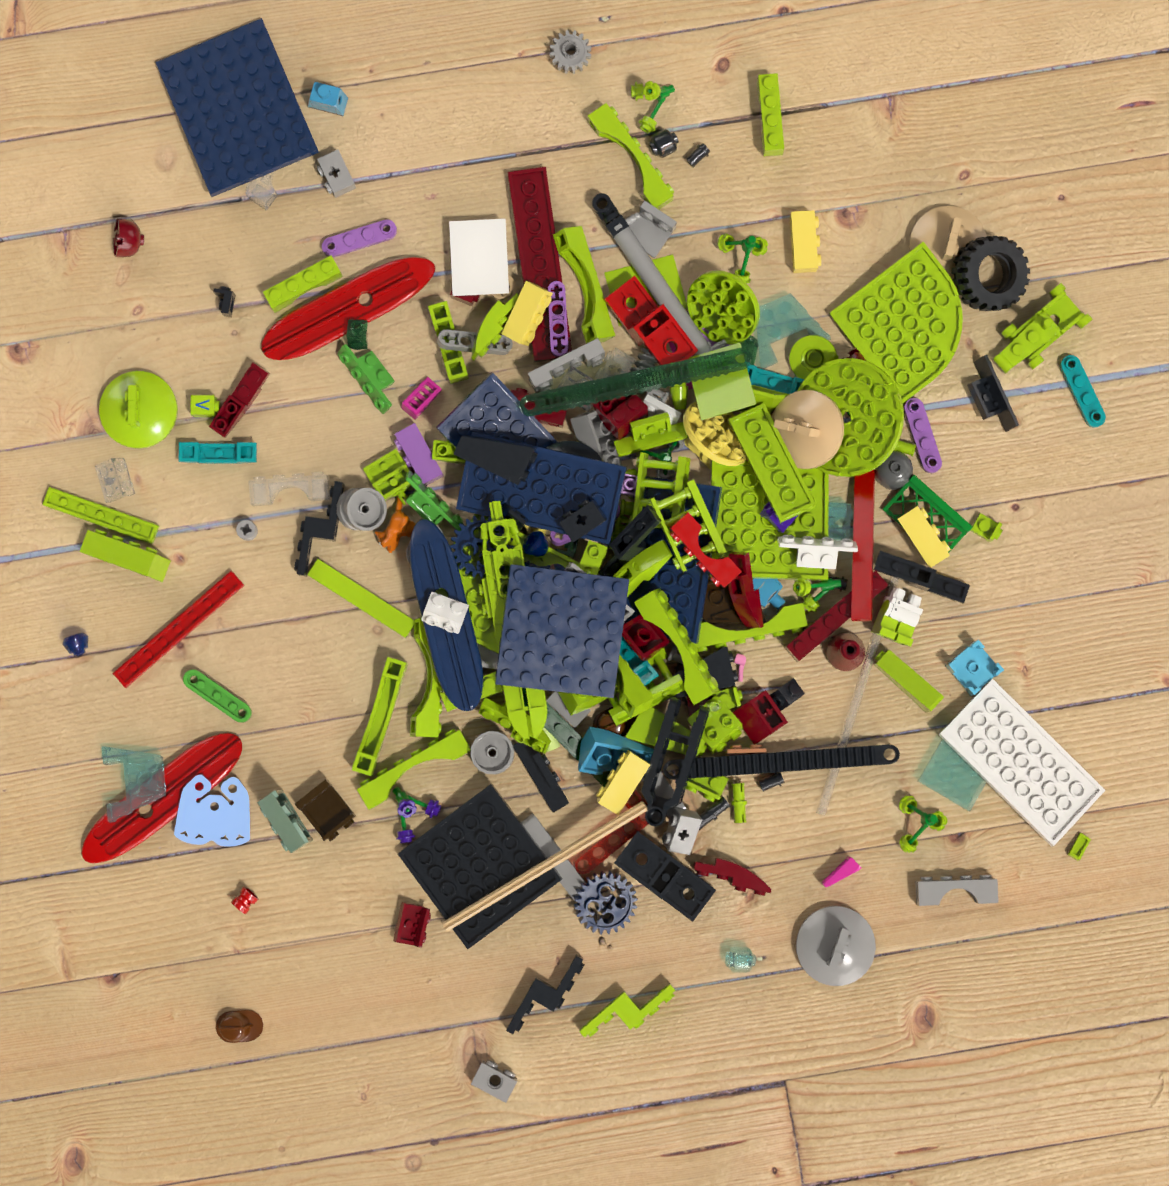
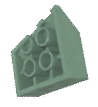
(284, 821)

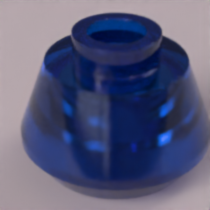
(535, 544)
(76, 644)

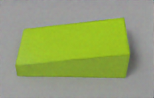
(1079, 847)

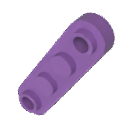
(359, 238)
(922, 435)

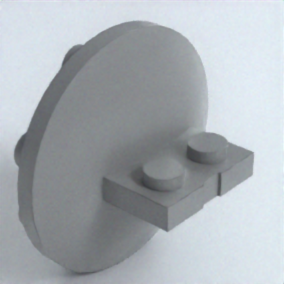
(835, 946)

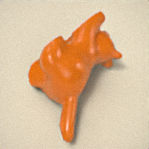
(398, 526)

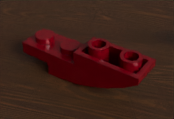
(239, 400)
(742, 592)
(741, 877)

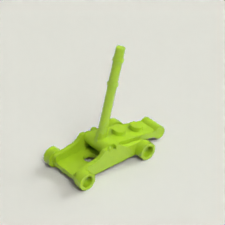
(1040, 331)

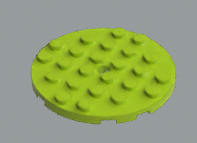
(874, 412)

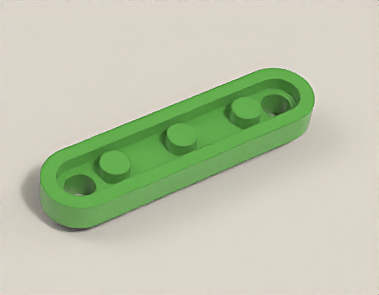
(217, 696)

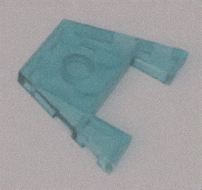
(779, 320)
(142, 779)

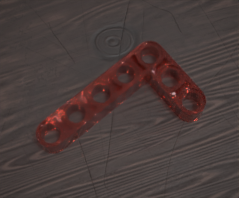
(608, 848)

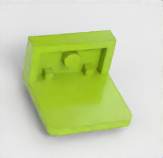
(720, 725)

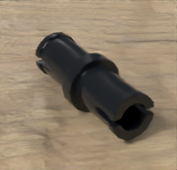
(714, 811)

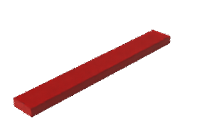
(864, 537)
(178, 629)

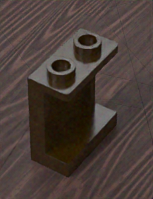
(326, 810)

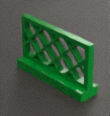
(935, 502)

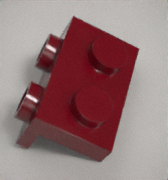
(412, 924)

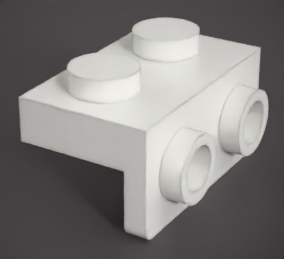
(444, 613)

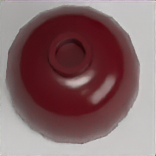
(127, 238)

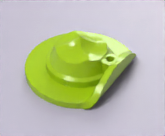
(810, 354)

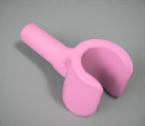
(741, 660)

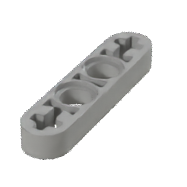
(451, 334)

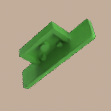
(369, 374)
(427, 505)

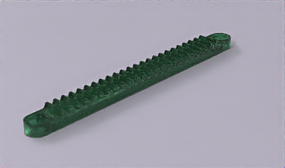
(635, 382)

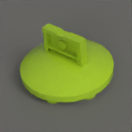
(723, 306)
(138, 409)

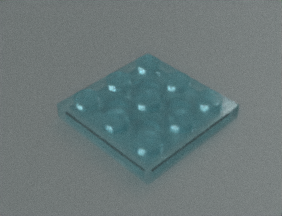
(952, 777)

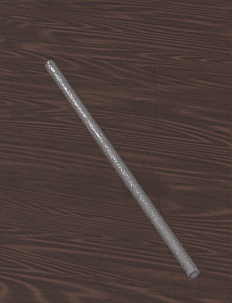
(853, 708)

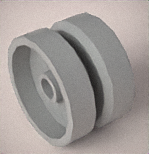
(361, 509)
(484, 744)

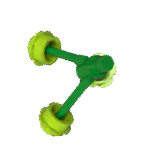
(651, 92)
(756, 245)
(803, 587)
(934, 820)

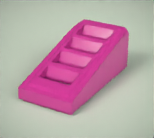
(415, 413)
(844, 870)

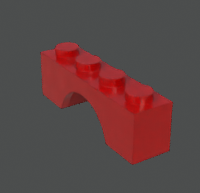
(687, 531)

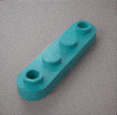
(1082, 391)

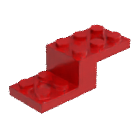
(650, 323)

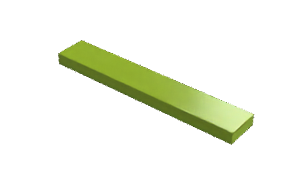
(100, 515)
(361, 598)

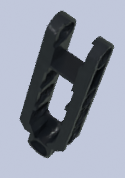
(658, 806)

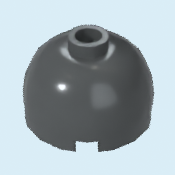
(894, 471)

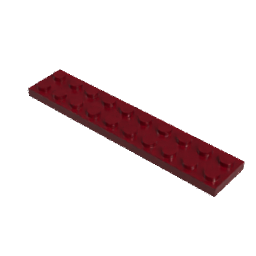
(538, 249)

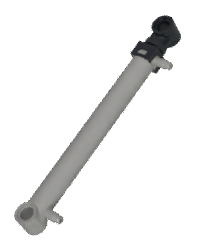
(647, 271)

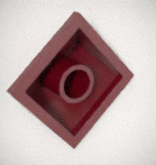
(644, 637)

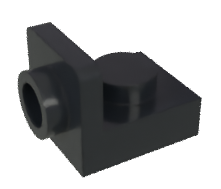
(227, 303)

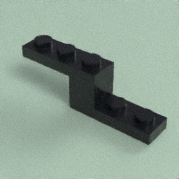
(318, 529)
(631, 540)
(921, 577)
(545, 994)

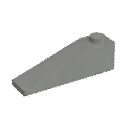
(593, 433)

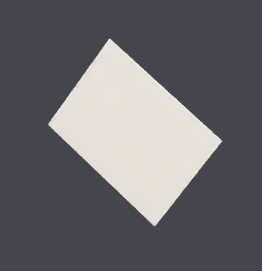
(479, 257)

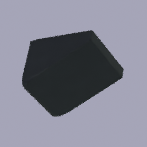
(520, 519)

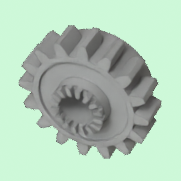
(574, 61)

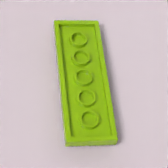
(772, 463)

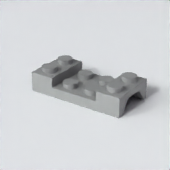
(590, 353)

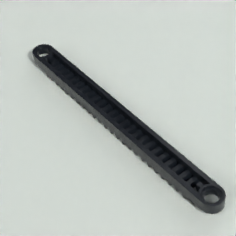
(786, 761)

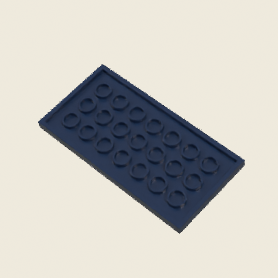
(552, 489)
(684, 589)

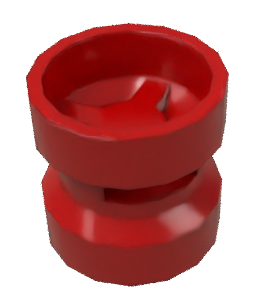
(244, 900)

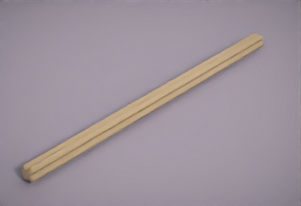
(544, 866)

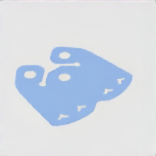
(212, 825)

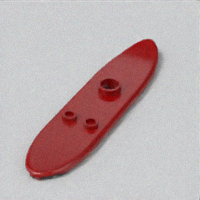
(328, 315)
(210, 757)

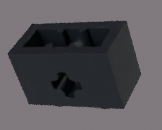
(594, 515)

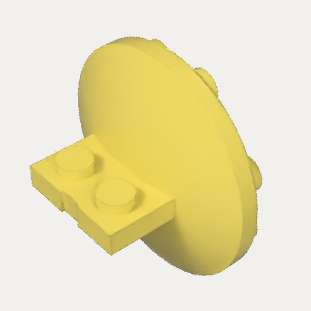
(712, 438)

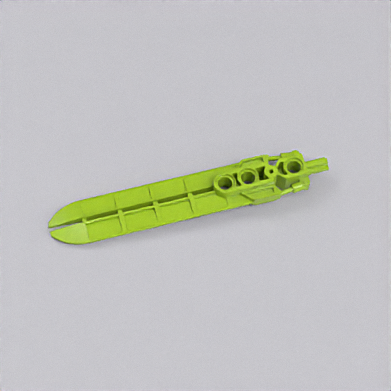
(496, 582)

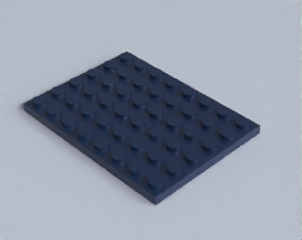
(236, 107)

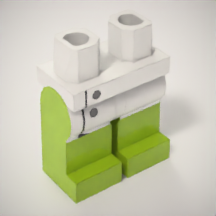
(898, 618)

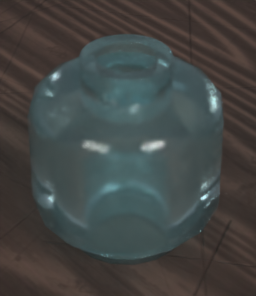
(740, 959)

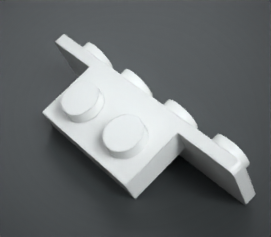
(817, 552)

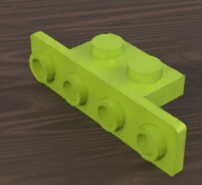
(649, 434)

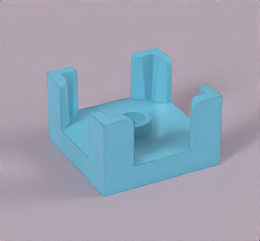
(974, 668)

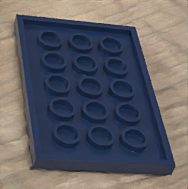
(493, 412)

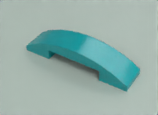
(773, 380)
(217, 453)
(639, 667)

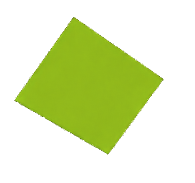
(667, 268)
(726, 392)

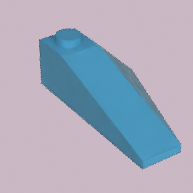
(603, 748)

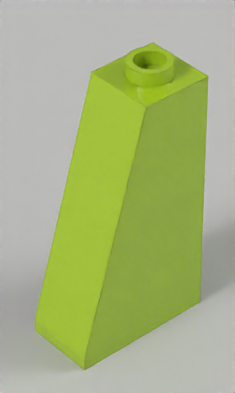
(908, 681)
(647, 729)

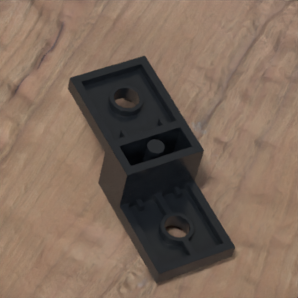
(665, 876)

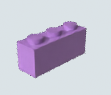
(418, 454)

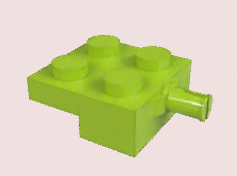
(389, 476)

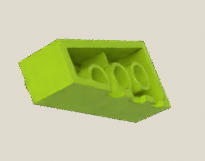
(125, 555)

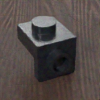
(787, 694)

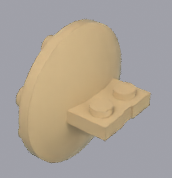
(945, 233)
(809, 427)

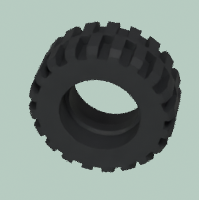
(1013, 267)

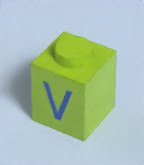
(204, 406)

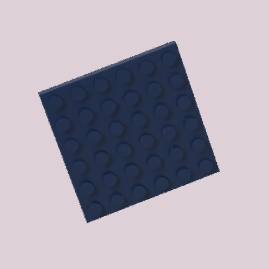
(561, 631)

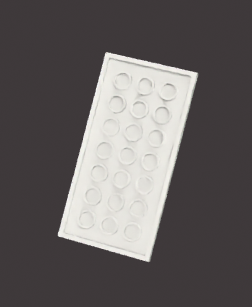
(1022, 762)

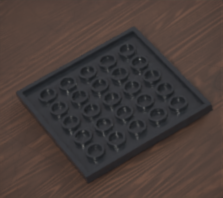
(474, 855)

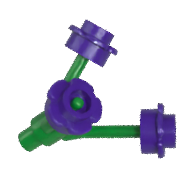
(407, 807)

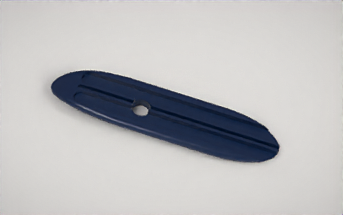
(453, 654)

